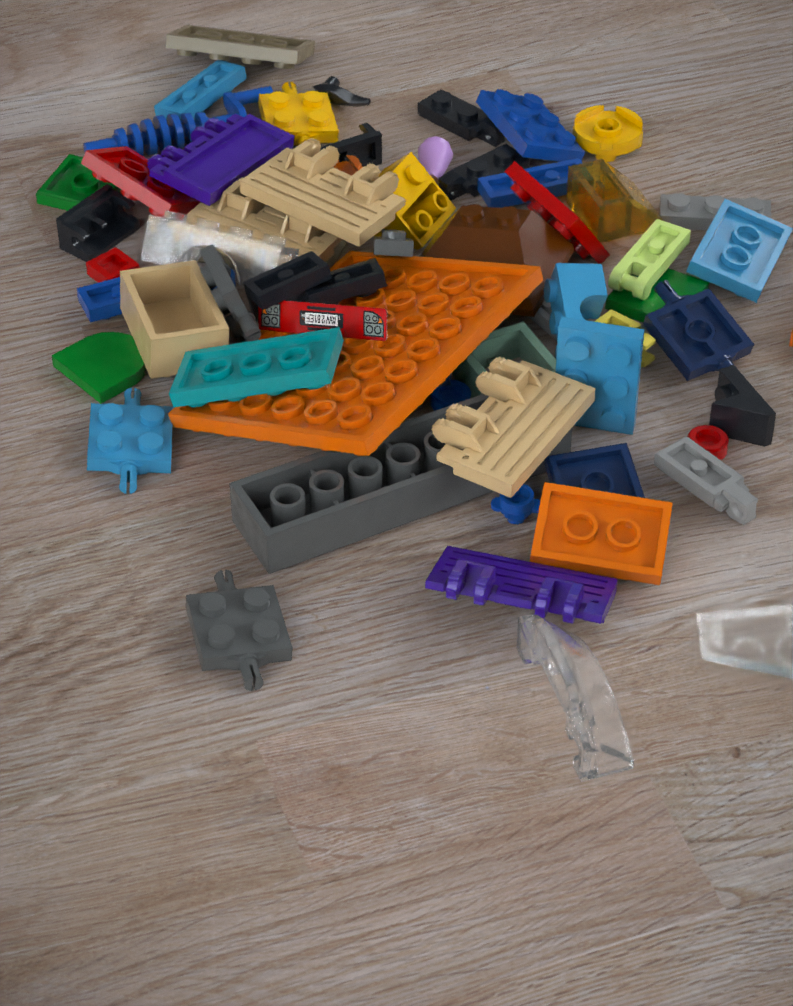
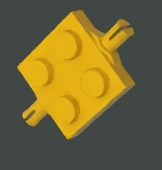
(300, 114)

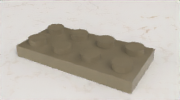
(249, 46)

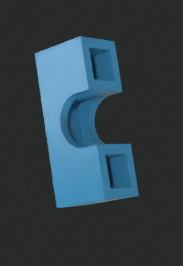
(575, 293)

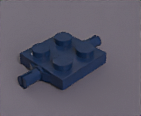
(696, 332)

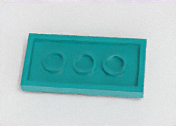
(257, 368)

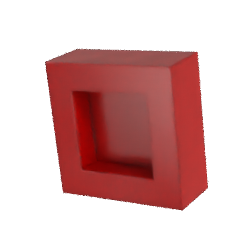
(109, 264)

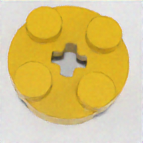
(608, 132)

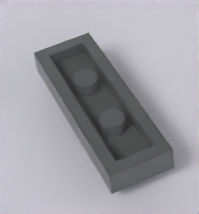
(393, 244)

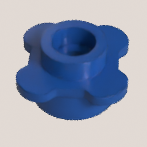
(518, 507)

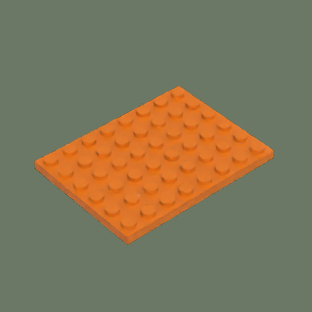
(434, 322)

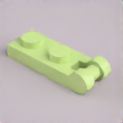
(649, 258)

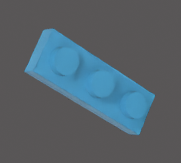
(202, 89)

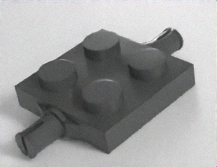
(226, 295)
(238, 629)

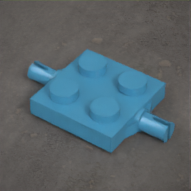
(129, 439)

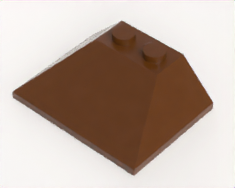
(502, 237)

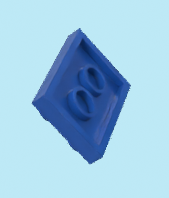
(529, 126)

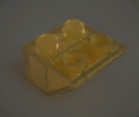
(608, 201)

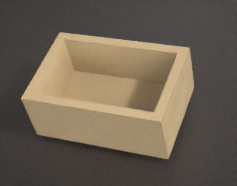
(170, 314)

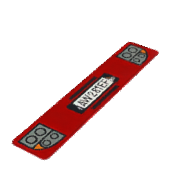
(304, 317)

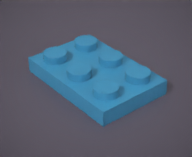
(739, 250)
(607, 360)

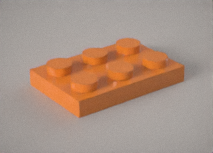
(601, 533)

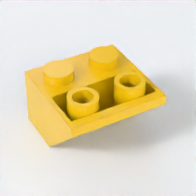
(425, 205)

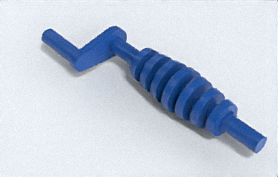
(173, 130)

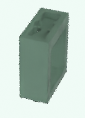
(509, 343)

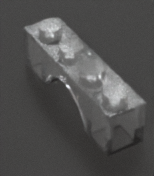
(175, 240)

